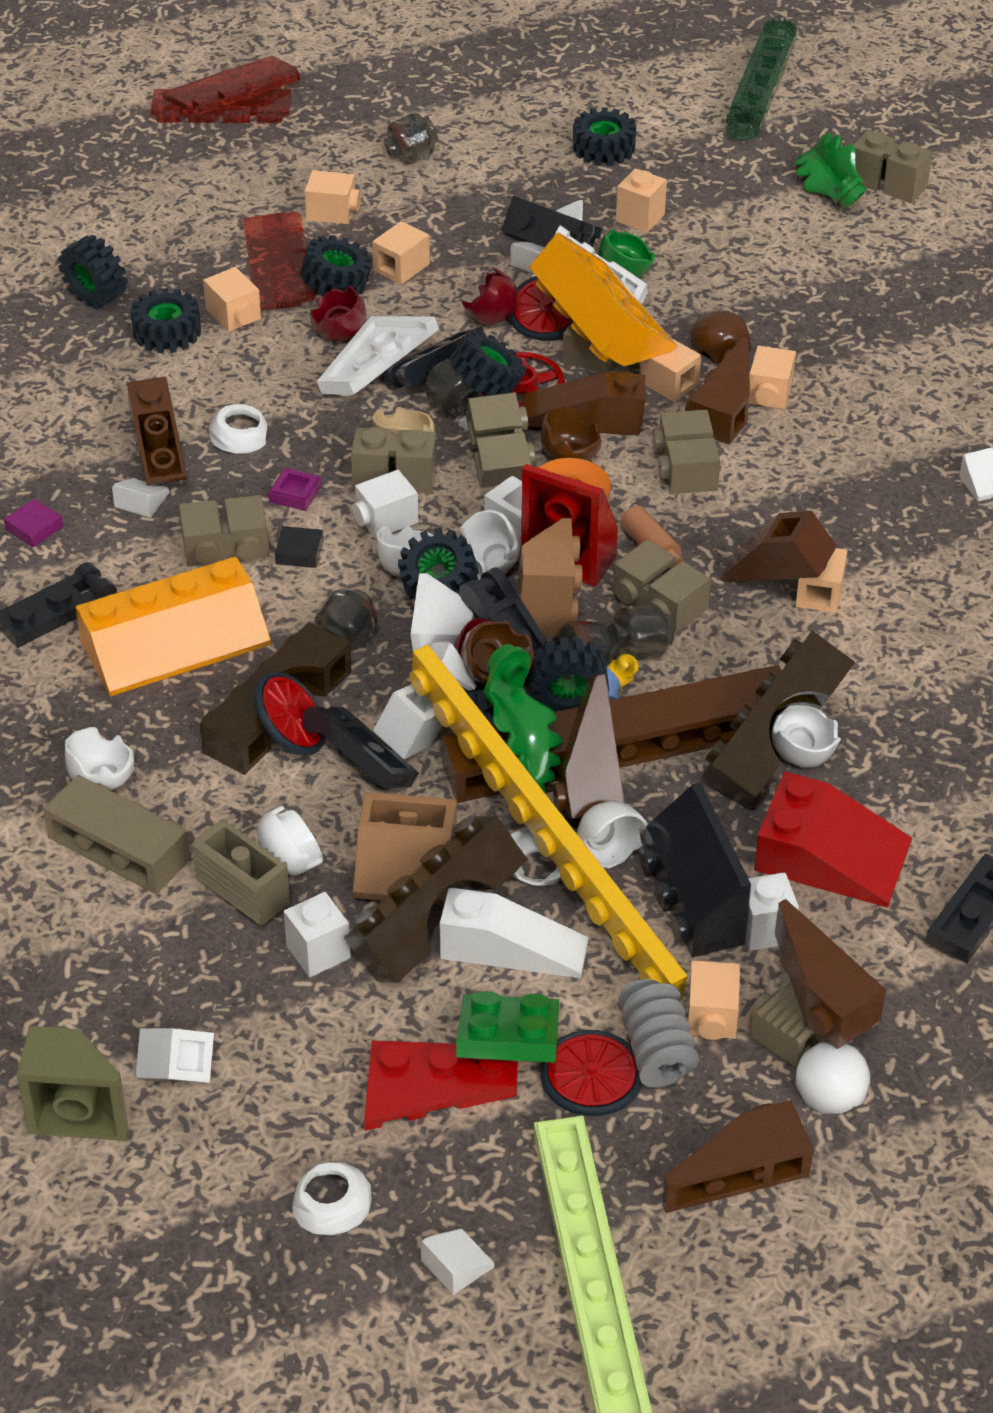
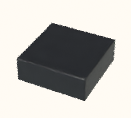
(299, 547)

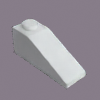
(504, 934)

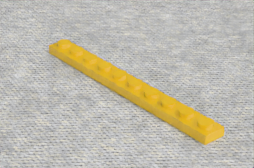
(550, 830)

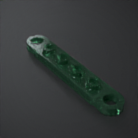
(761, 79)

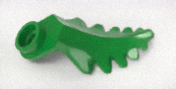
(831, 170)
(520, 714)

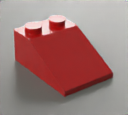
(551, 497)
(830, 842)

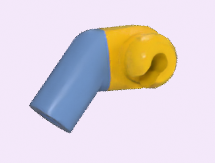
(621, 673)

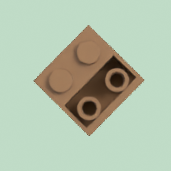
(550, 577)
(395, 836)

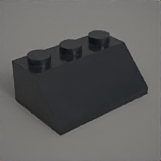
(697, 874)

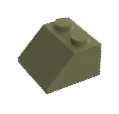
(70, 1087)

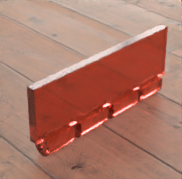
(233, 85)
(268, 108)
(275, 258)

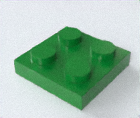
(508, 1027)

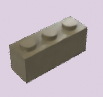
(117, 834)

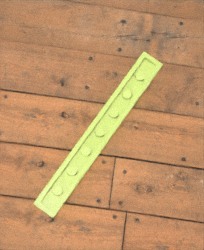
(591, 1268)

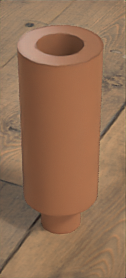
(643, 526)

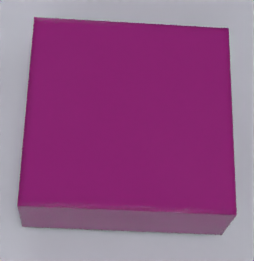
(295, 489)
(33, 522)

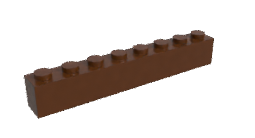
(644, 727)

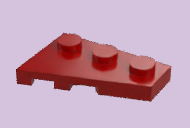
(427, 1077)

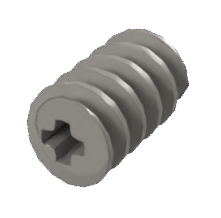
(658, 1032)

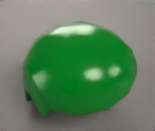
(627, 251)

